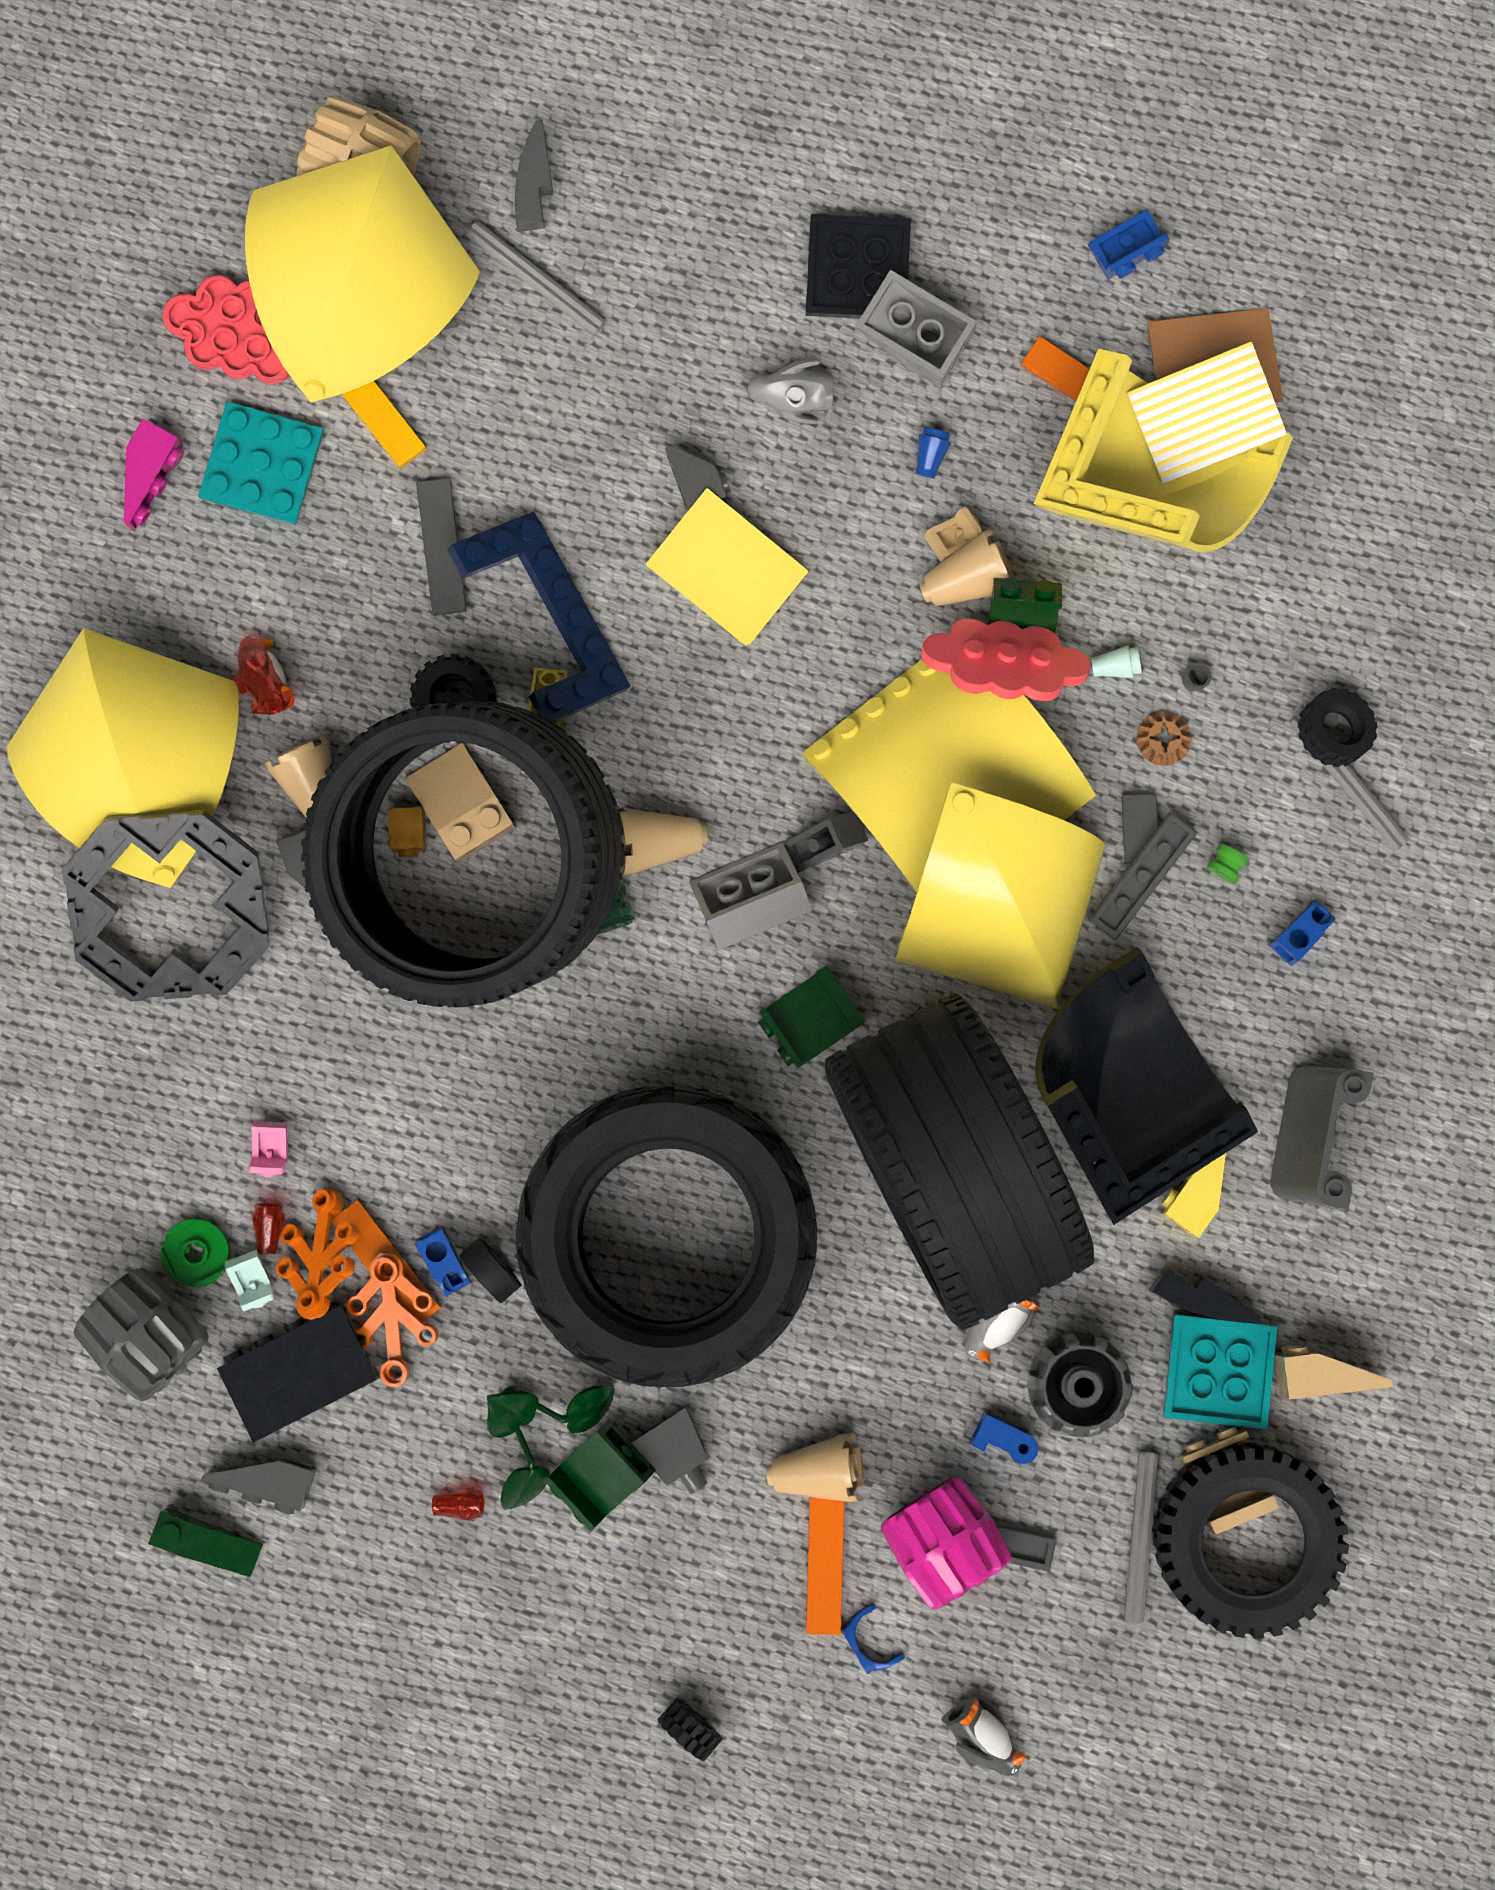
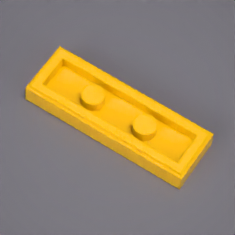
(385, 423)

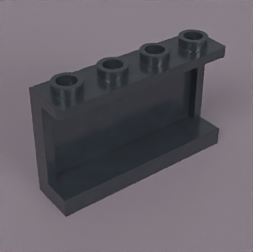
(296, 1372)

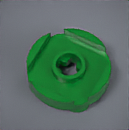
(177, 1246)

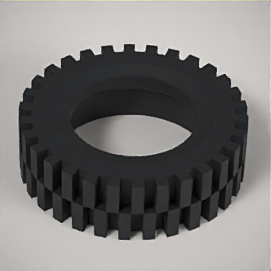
(1201, 1491)

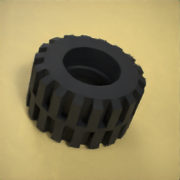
(447, 670)

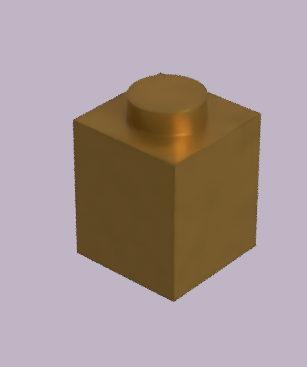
(407, 831)

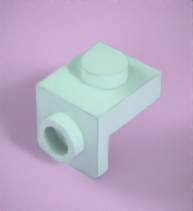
(250, 1280)

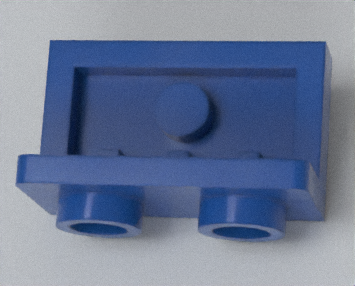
(1128, 245)

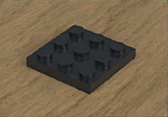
(852, 260)

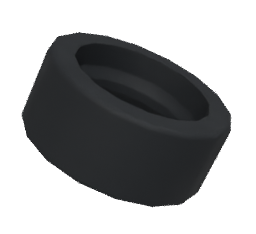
(490, 1270)

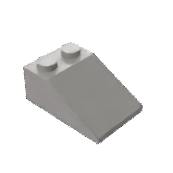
(916, 328)

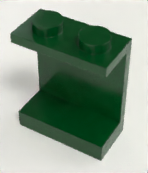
(1026, 602)
(810, 1018)
(599, 1475)

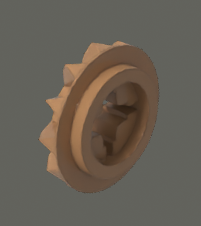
(1152, 749)

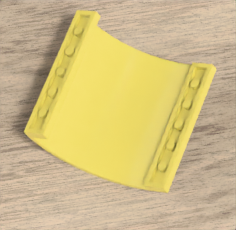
(922, 734)

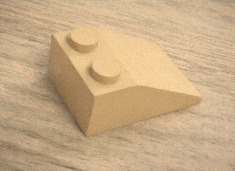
(460, 803)
(1312, 1374)

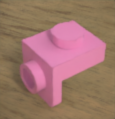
(269, 1148)

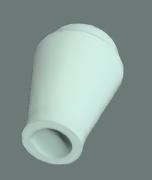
(1118, 663)

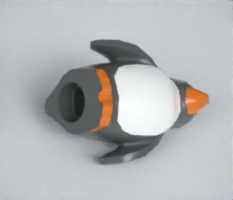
(983, 1736)

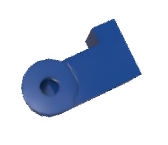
(1302, 933)
(442, 1261)
(1015, 1442)

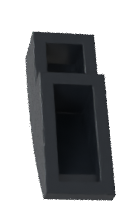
(1201, 1298)

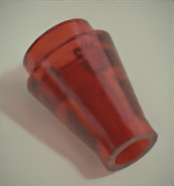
(267, 1226)
(460, 1504)

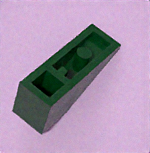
(204, 1542)

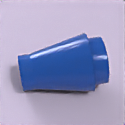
(931, 451)

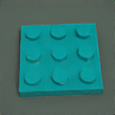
(261, 463)
(1220, 1371)

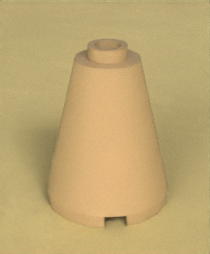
(967, 572)
(301, 770)
(657, 839)
(821, 1470)

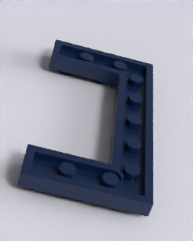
(527, 539)

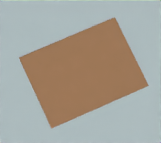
(1194, 339)

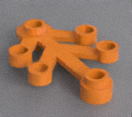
(313, 1296)
(392, 1313)

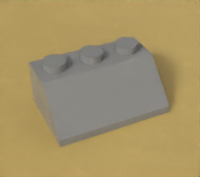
(750, 896)

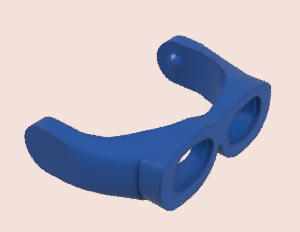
(849, 1632)

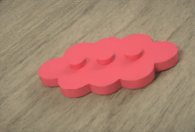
(224, 331)
(1005, 659)

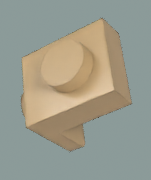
(953, 533)

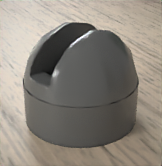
(1200, 674)

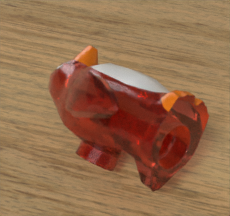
(262, 677)

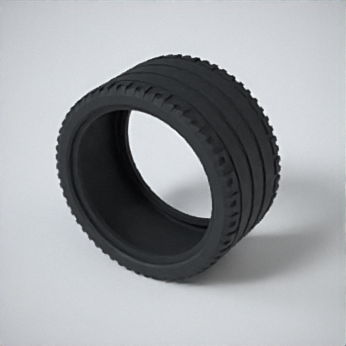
(344, 875)
(961, 1160)

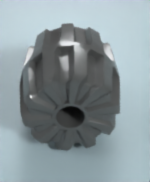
(140, 1334)
(1053, 1381)

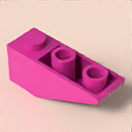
(148, 460)

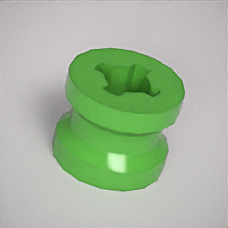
(1227, 863)

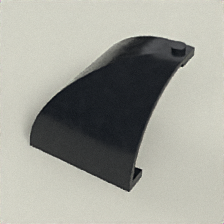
(1133, 1089)

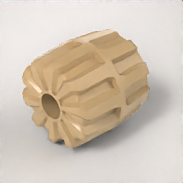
(350, 130)

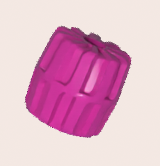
(946, 1542)

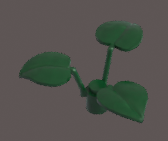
(517, 1408)

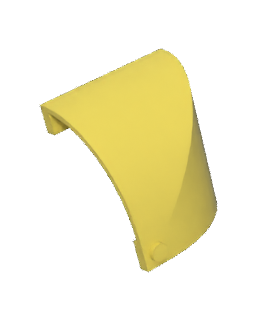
(352, 271)
(1110, 478)
(126, 738)
(1002, 896)

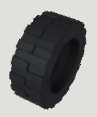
(1354, 711)

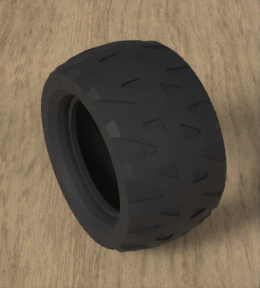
(555, 1260)

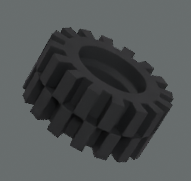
(690, 1729)

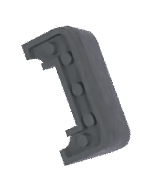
(1308, 1132)

